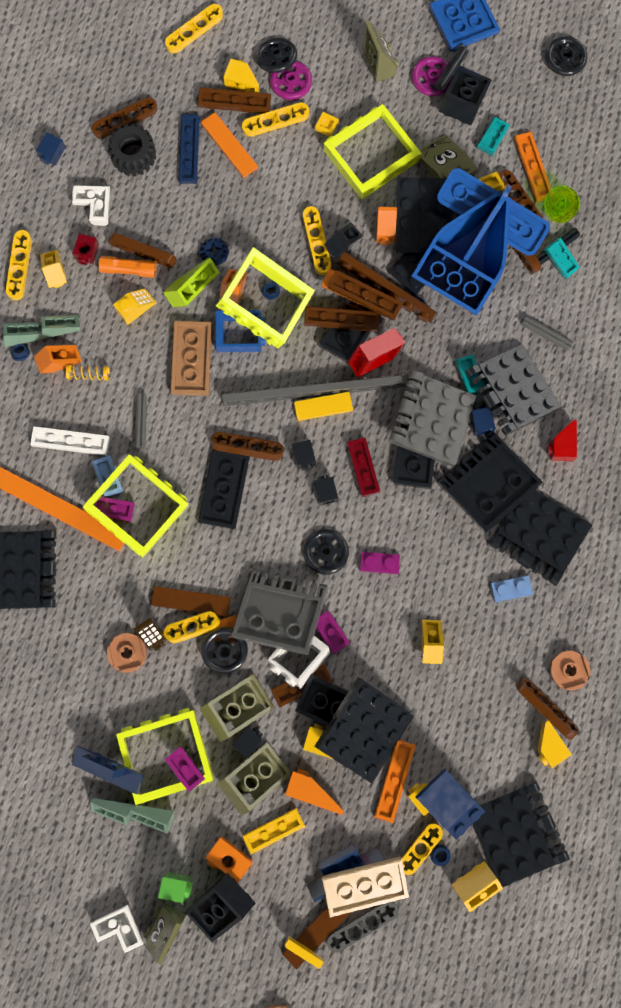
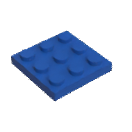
(463, 21)

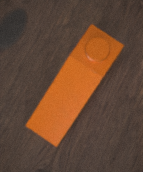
(308, 790)

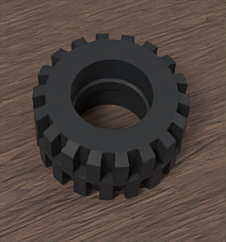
(132, 136)

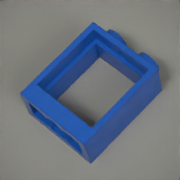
(220, 335)

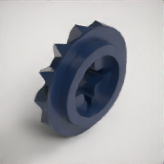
(221, 255)

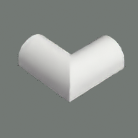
(97, 198)
(120, 923)

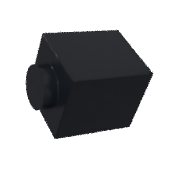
(304, 455)
(326, 490)
(248, 741)

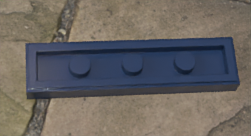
(189, 149)

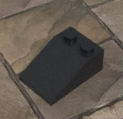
(464, 95)
(320, 699)
(220, 907)

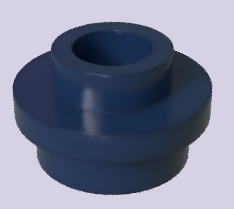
(271, 285)
(20, 352)
(440, 862)

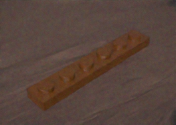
(381, 284)

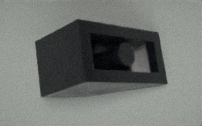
(343, 240)

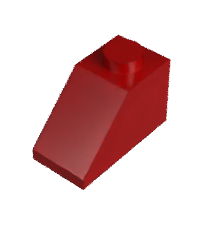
(564, 445)

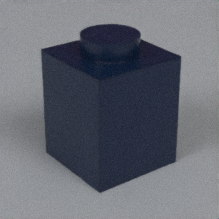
(50, 149)
(482, 421)

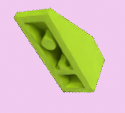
(189, 285)

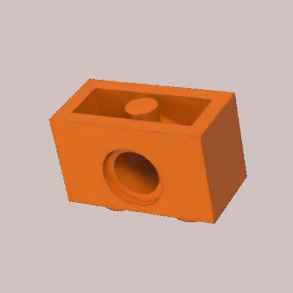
(225, 848)

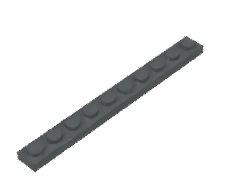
(308, 390)

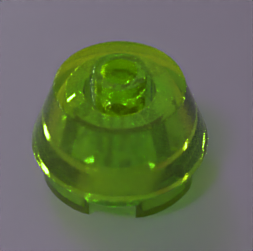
(561, 204)

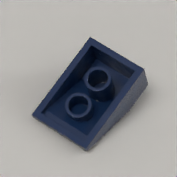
(450, 804)

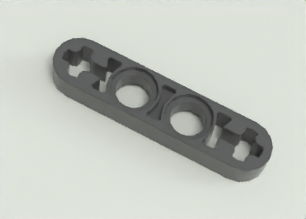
(361, 924)

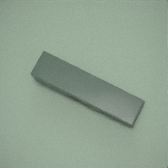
(48, 327)
(123, 813)

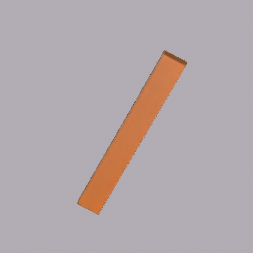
(57, 508)

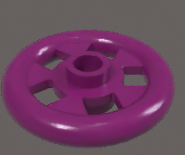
(417, 73)
(289, 94)

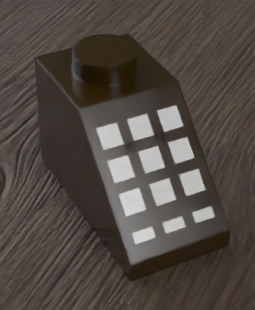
(151, 634)

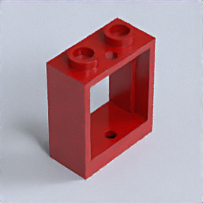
(376, 352)

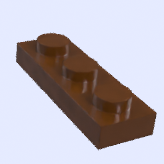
(286, 693)

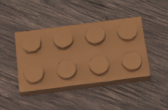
(191, 358)

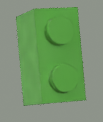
(175, 887)

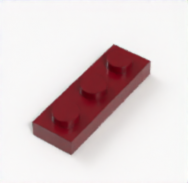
(363, 467)

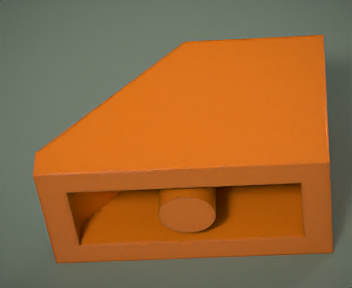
(386, 225)
(237, 293)
(55, 358)

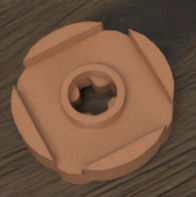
(118, 646)
(564, 680)

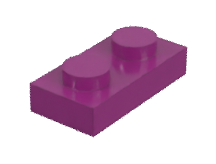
(116, 509)
(379, 563)
(331, 632)
(185, 769)

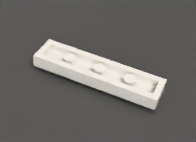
(70, 441)

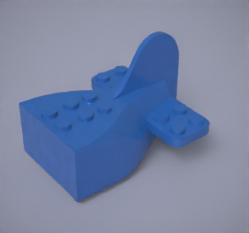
(472, 249)

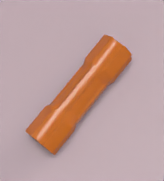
(113, 265)

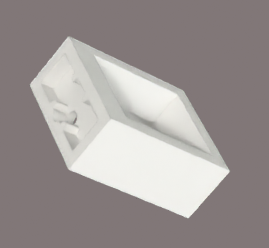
(292, 680)

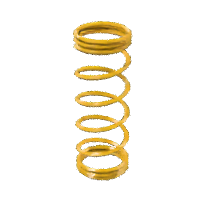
(105, 371)

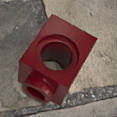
(85, 242)

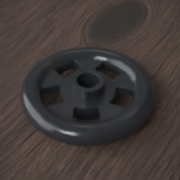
(561, 42)
(276, 55)
(331, 567)
(214, 663)

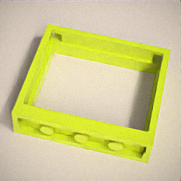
(365, 189)
(279, 276)
(151, 475)
(165, 720)

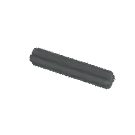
(547, 333)
(140, 424)

